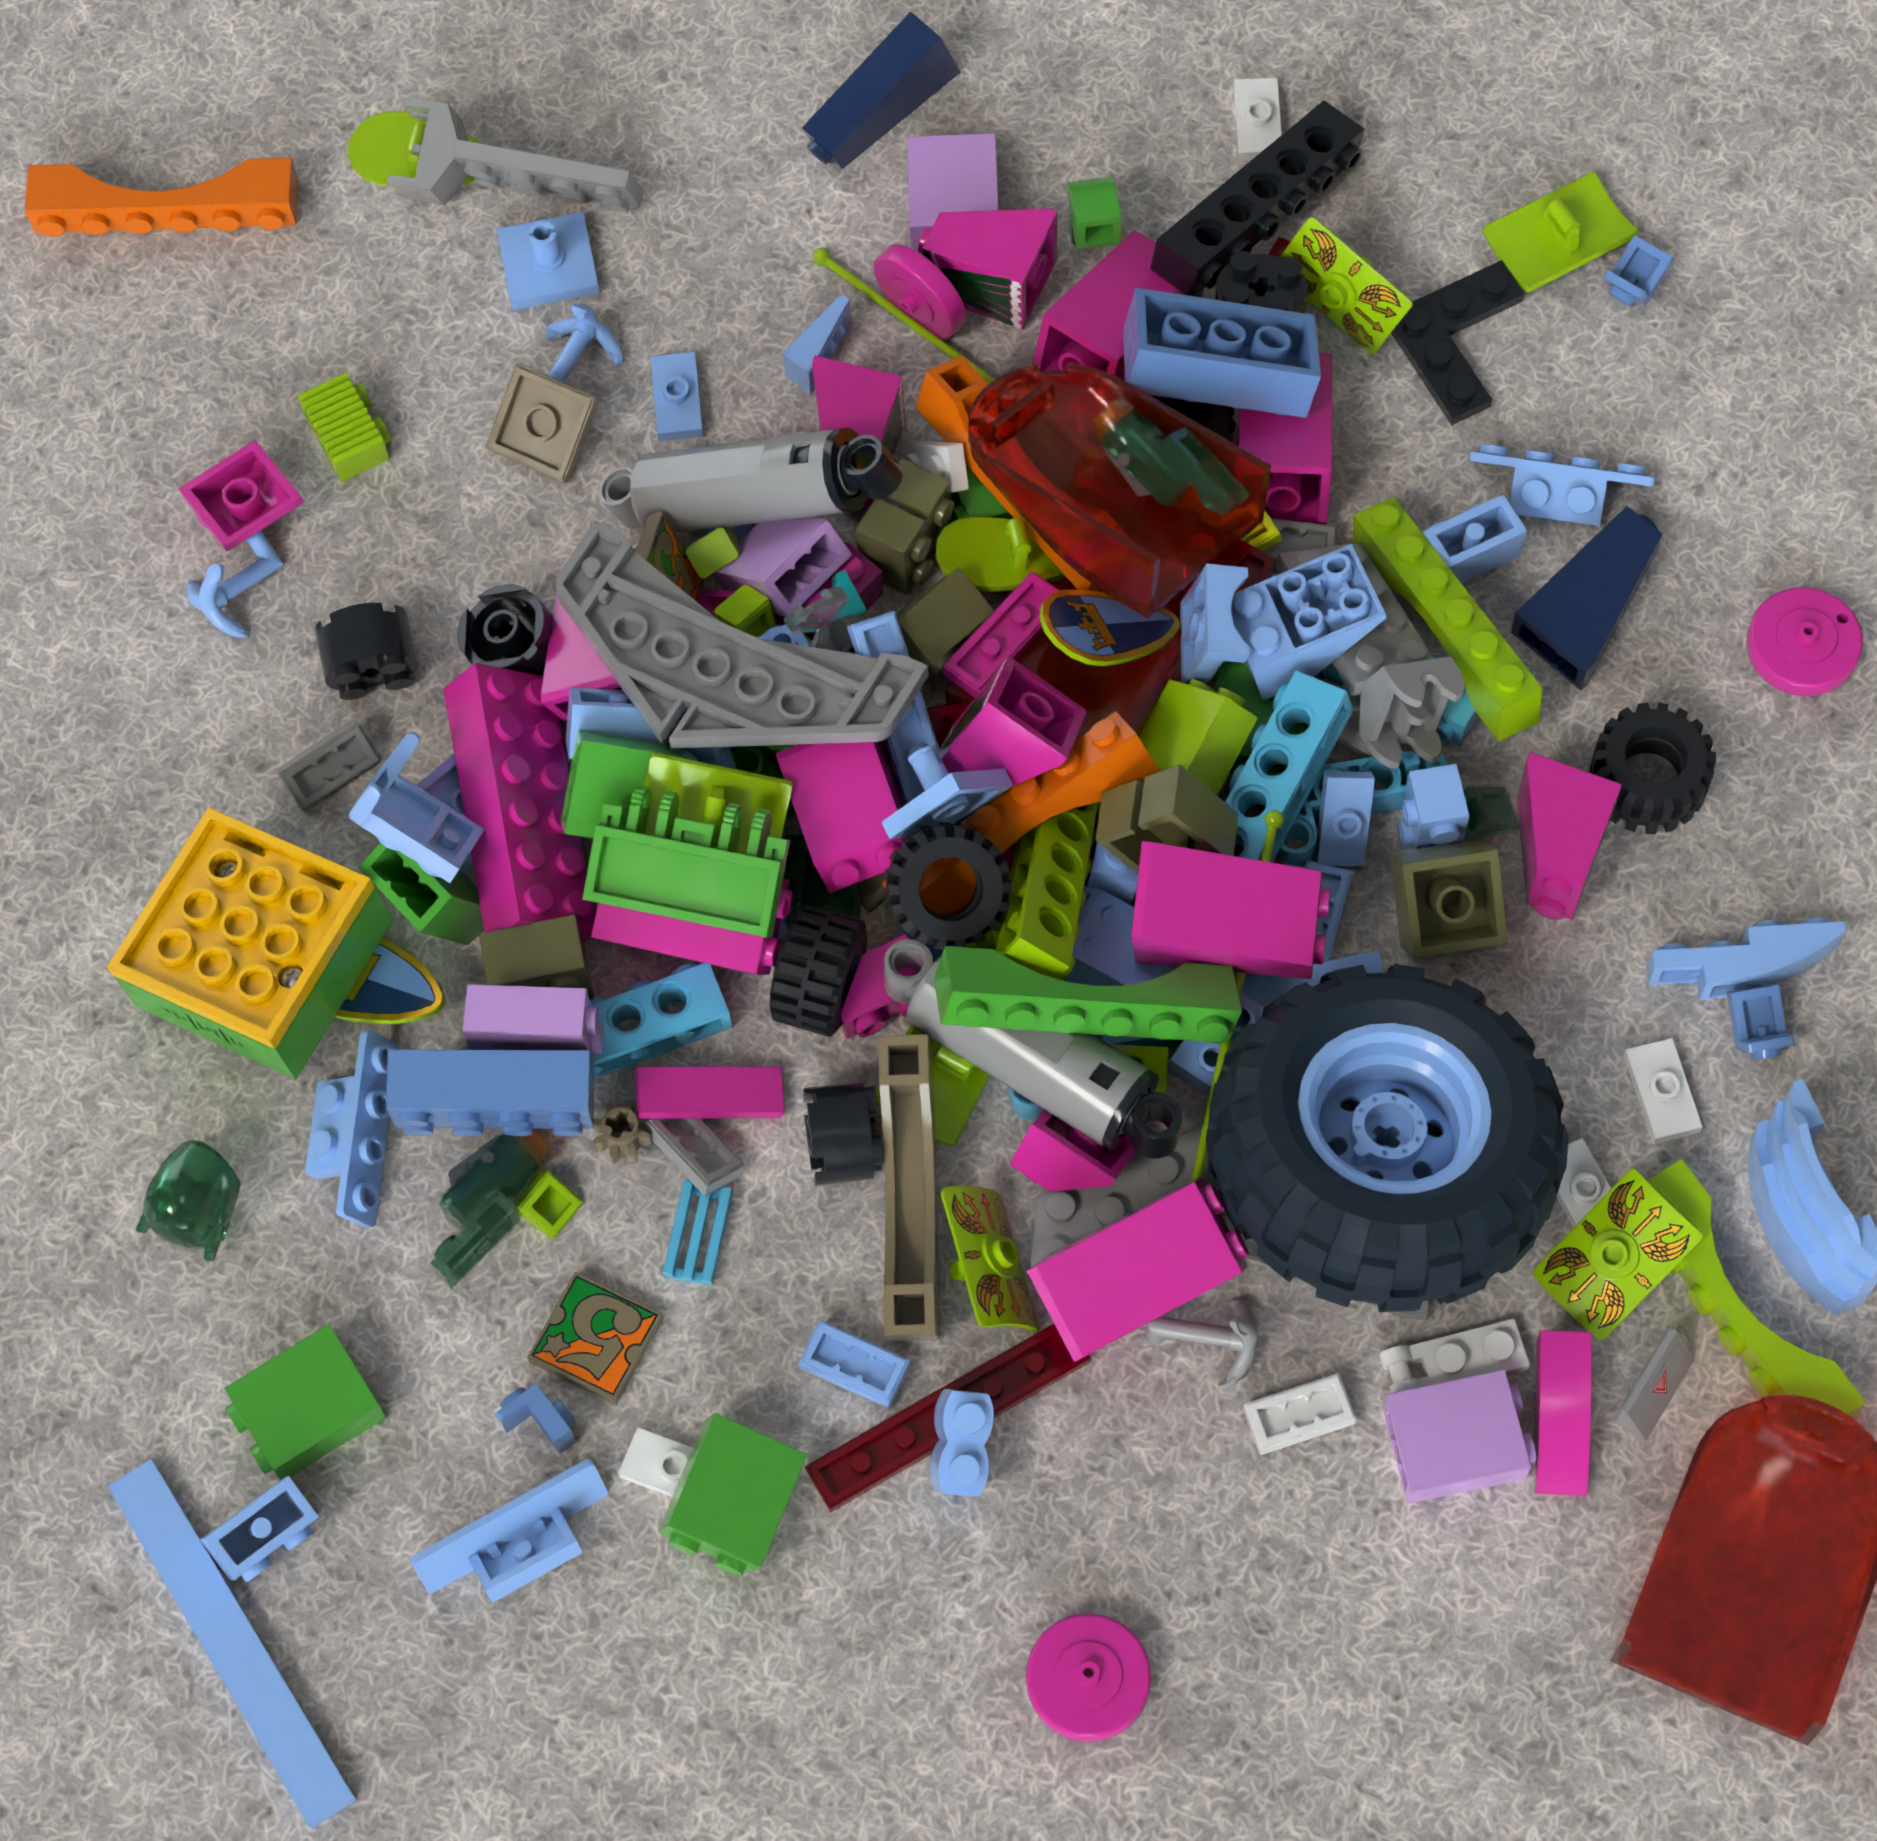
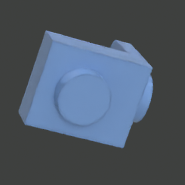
(1638, 272)
(1759, 1021)
(552, 1418)

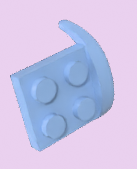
(414, 820)

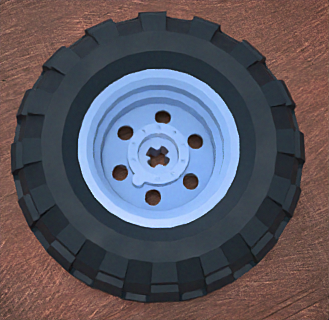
(1366, 1194)

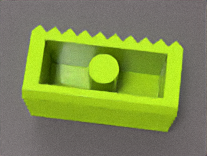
(344, 426)

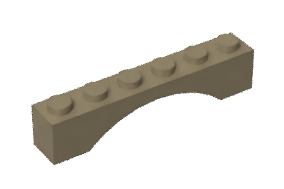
(910, 1188)

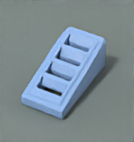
(818, 339)

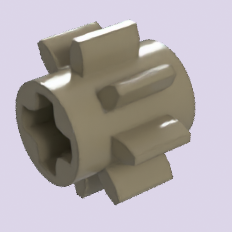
(629, 1142)

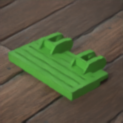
(681, 872)

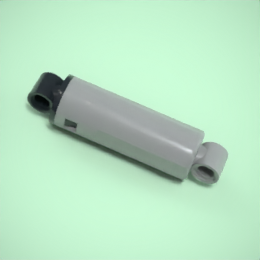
(753, 481)
(1063, 1073)

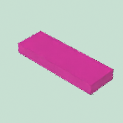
(1004, 634)
(709, 1092)

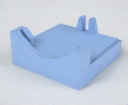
(1208, 625)

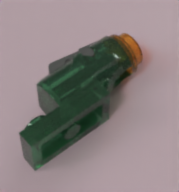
(1166, 466)
(480, 1201)

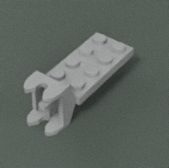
(450, 158)
(1393, 672)

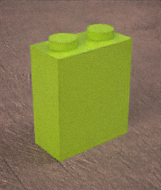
(1198, 731)

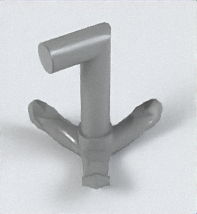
(1238, 1337)

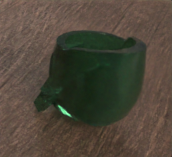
(191, 1198)

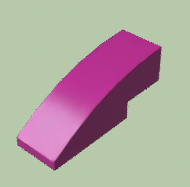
(1563, 1412)

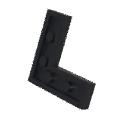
(1427, 340)

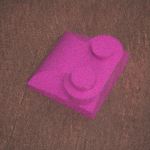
(240, 496)

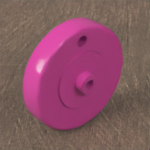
(920, 290)
(1804, 641)
(1088, 1678)

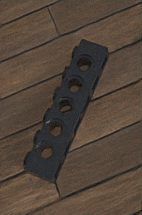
(1258, 199)

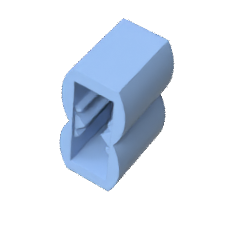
(959, 1457)

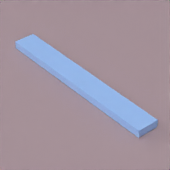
(232, 1644)

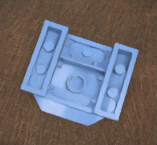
(1801, 1211)

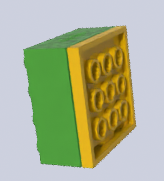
(251, 943)

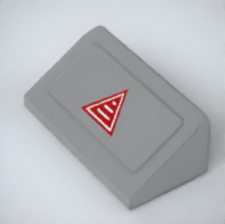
(1655, 1385)

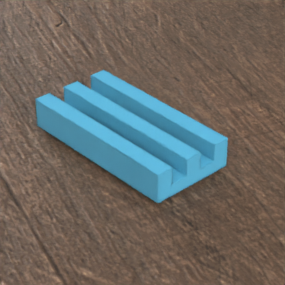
(688, 1273)

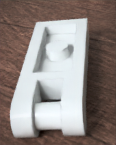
(1457, 1356)

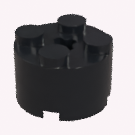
(1263, 282)
(507, 630)
(366, 649)
(841, 1132)

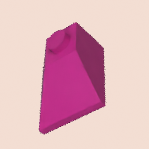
(1066, 1158)

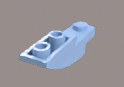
(1764, 957)

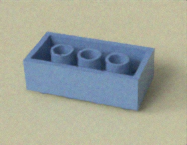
(1221, 352)
(491, 1091)

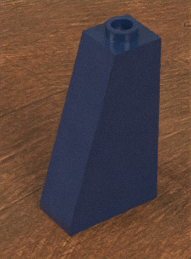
(881, 92)
(1586, 599)

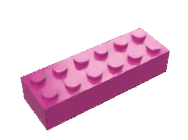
(515, 789)

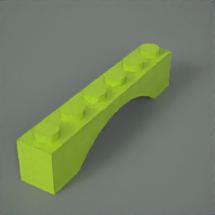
(1493, 674)
(1774, 1363)

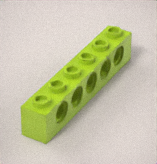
(1048, 892)

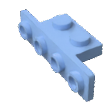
(1559, 490)
(352, 1131)
(515, 1539)

